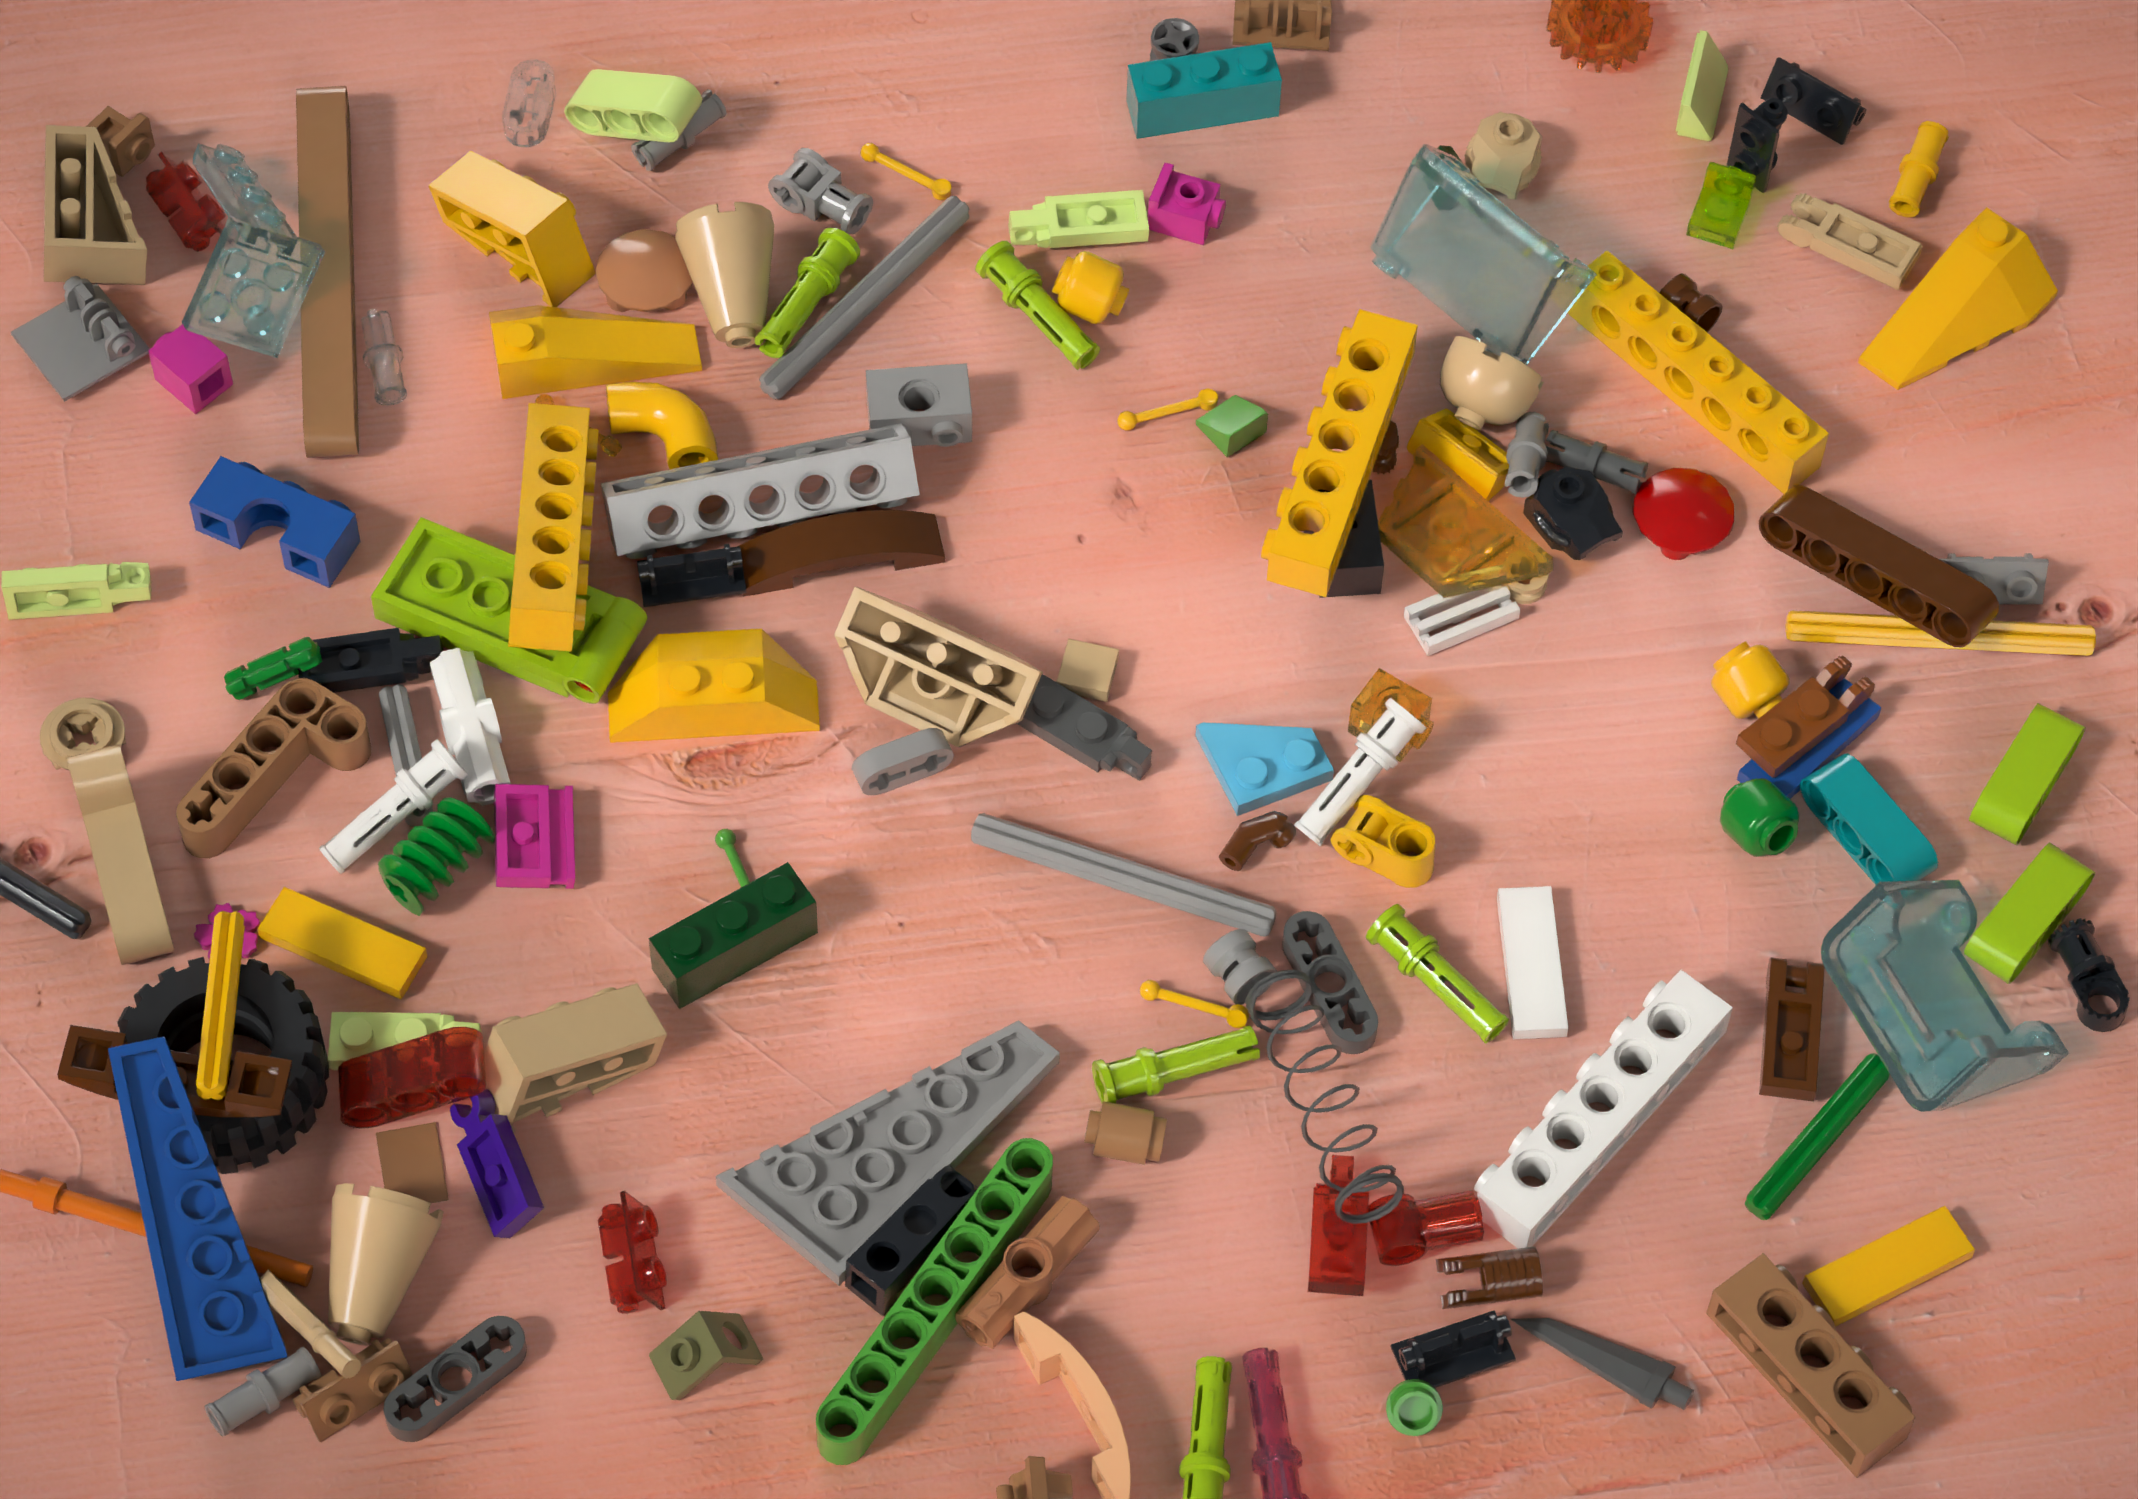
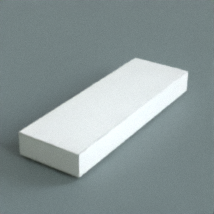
(1532, 962)

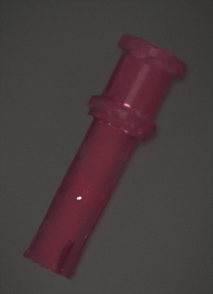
(1275, 1457)

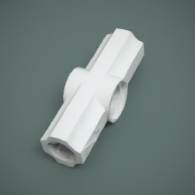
(469, 724)

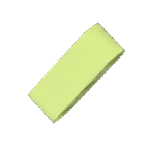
(633, 105)

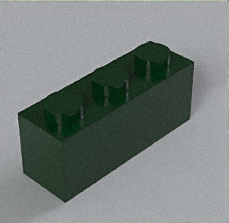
(733, 935)

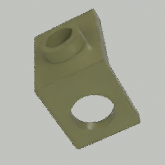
(700, 1349)

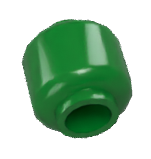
(1759, 817)

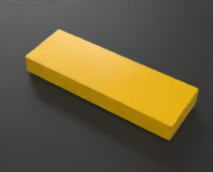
(342, 943)
(1889, 1266)

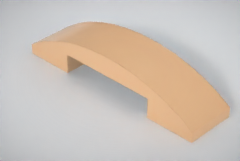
(1054, 1356)

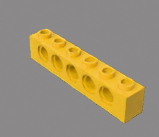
(1700, 374)
(550, 529)
(1312, 559)

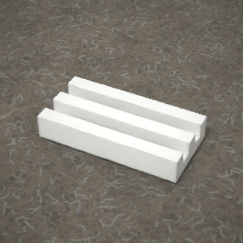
(1440, 611)

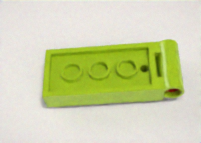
(464, 595)

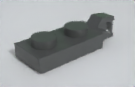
(1084, 730)

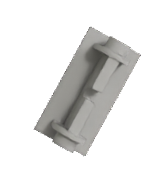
(2010, 578)

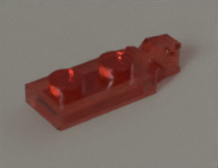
(1337, 1246)

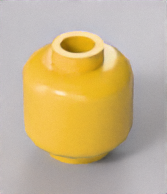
(1090, 287)
(1749, 680)

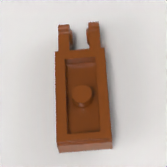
(1803, 719)

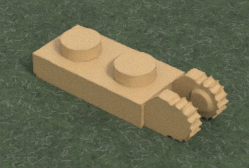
(1850, 239)

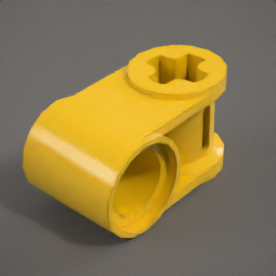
(1378, 838)

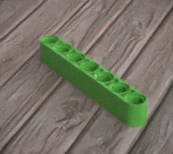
(929, 1323)

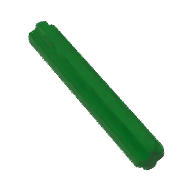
(1817, 1137)

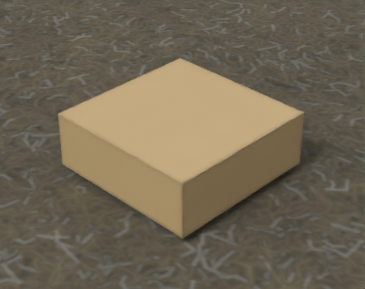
(1088, 669)

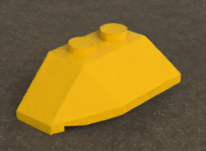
(712, 689)

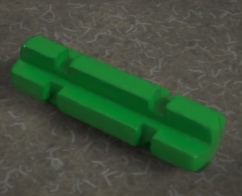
(273, 668)

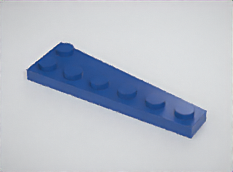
(198, 1255)

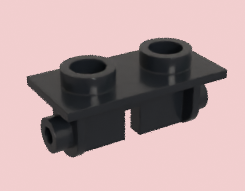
(1813, 101)
(1756, 139)
(691, 576)
(1456, 1350)

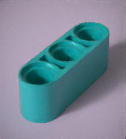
(1868, 822)

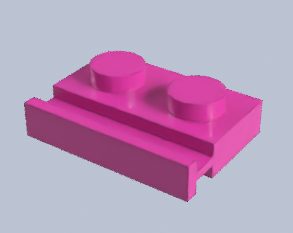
(534, 836)

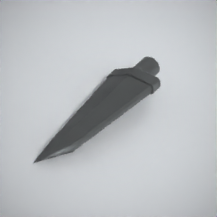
(1628, 1370)

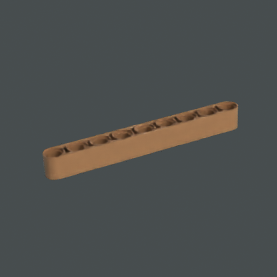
(329, 305)

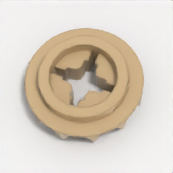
(80, 717)

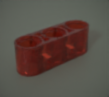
(411, 1077)

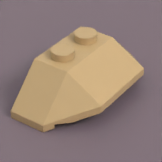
(932, 670)

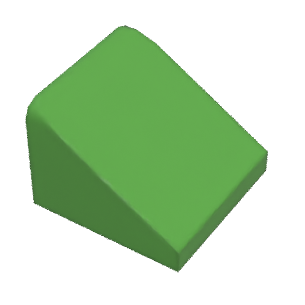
(1233, 424)

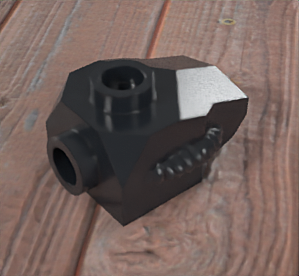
(1572, 512)

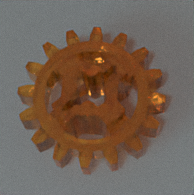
(1600, 30)

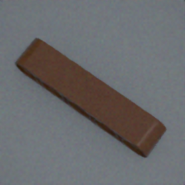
(1879, 566)

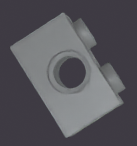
(936, 389)

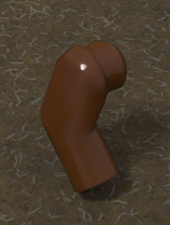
(1251, 833)

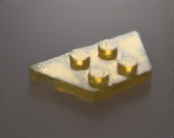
(1455, 533)

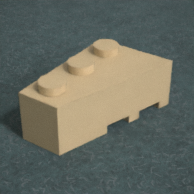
(85, 215)
(569, 1048)

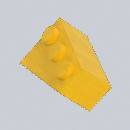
(517, 221)

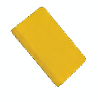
(1463, 450)

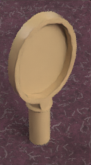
(309, 1325)

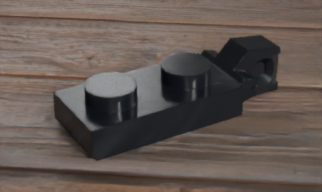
(372, 659)

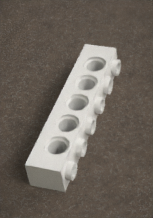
(1527, 1212)

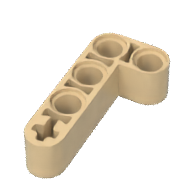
(120, 854)

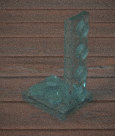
(257, 265)

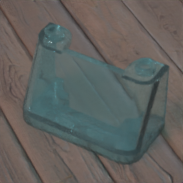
(1476, 257)
(1921, 1000)

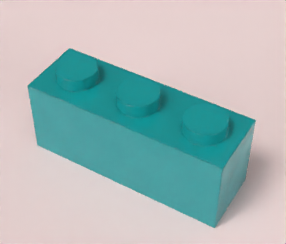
(1203, 90)

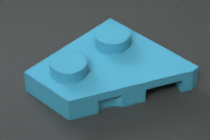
(1263, 762)

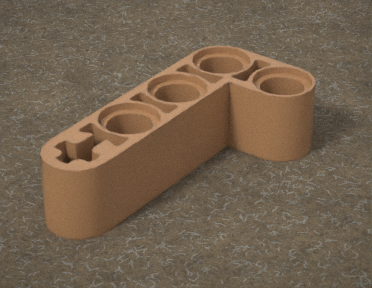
(215, 815)

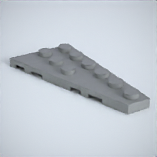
(867, 1160)

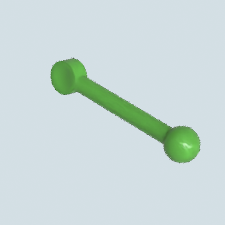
(725, 840)

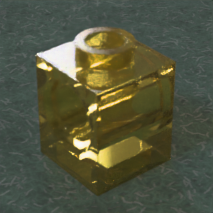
(1371, 705)

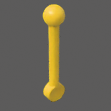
(940, 188)
(1206, 400)
(1235, 1015)

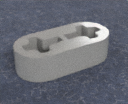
(902, 761)

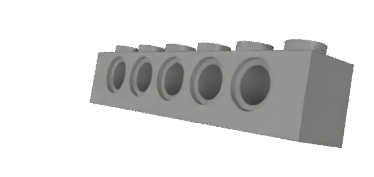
(734, 478)

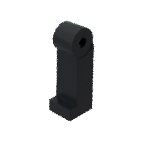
(906, 1239)

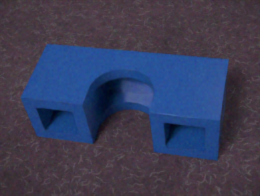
(242, 499)

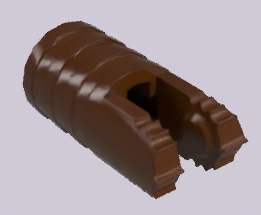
(1503, 1277)

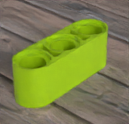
(2027, 774)
(2029, 913)

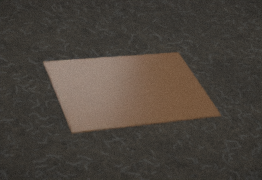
(413, 1162)

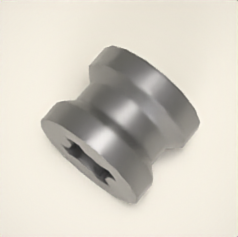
(1173, 35)

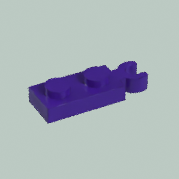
(496, 1166)

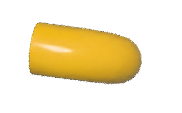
(665, 414)

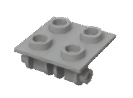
(80, 339)

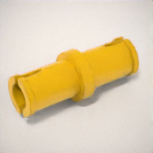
(1918, 169)

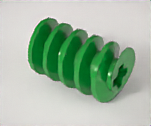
(431, 851)

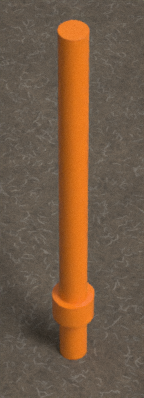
(53, 1196)

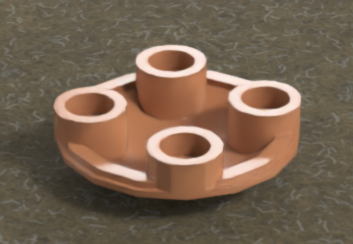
(643, 272)

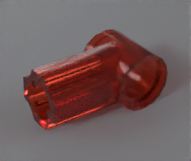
(1425, 1225)

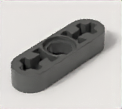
(1331, 959)
(413, 1389)

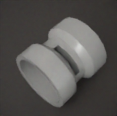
(1238, 964)

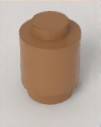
(1125, 1133)

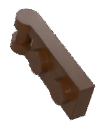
(1791, 1030)

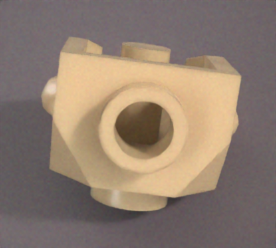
(1504, 153)

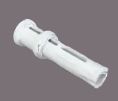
(1374, 752)
(413, 791)

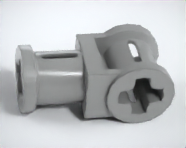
(816, 189)

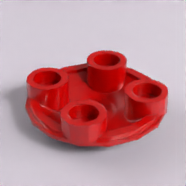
(1683, 511)

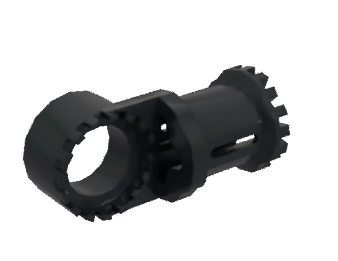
(2090, 974)

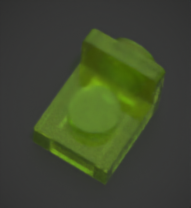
(1722, 205)

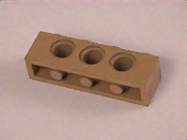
(1853, 1435)

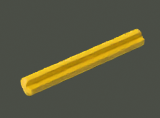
(220, 1005)

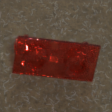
(176, 188)
(631, 1232)

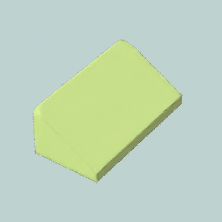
(1702, 90)

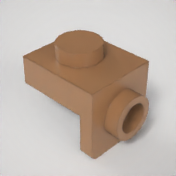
(124, 139)

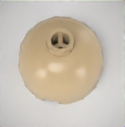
(1486, 385)

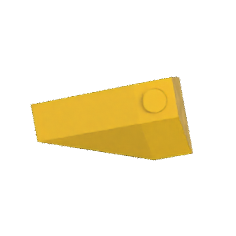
(1972, 294)
(570, 349)

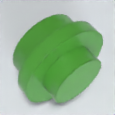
(1414, 1407)

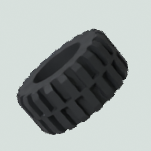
(266, 1011)

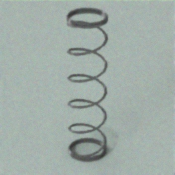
(1364, 1178)

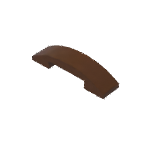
(838, 543)
(254, 1084)

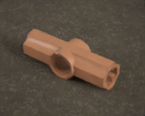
(1048, 1248)

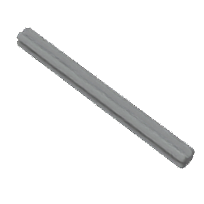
(864, 297)
(1123, 874)

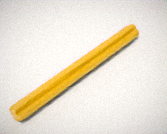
(1894, 631)

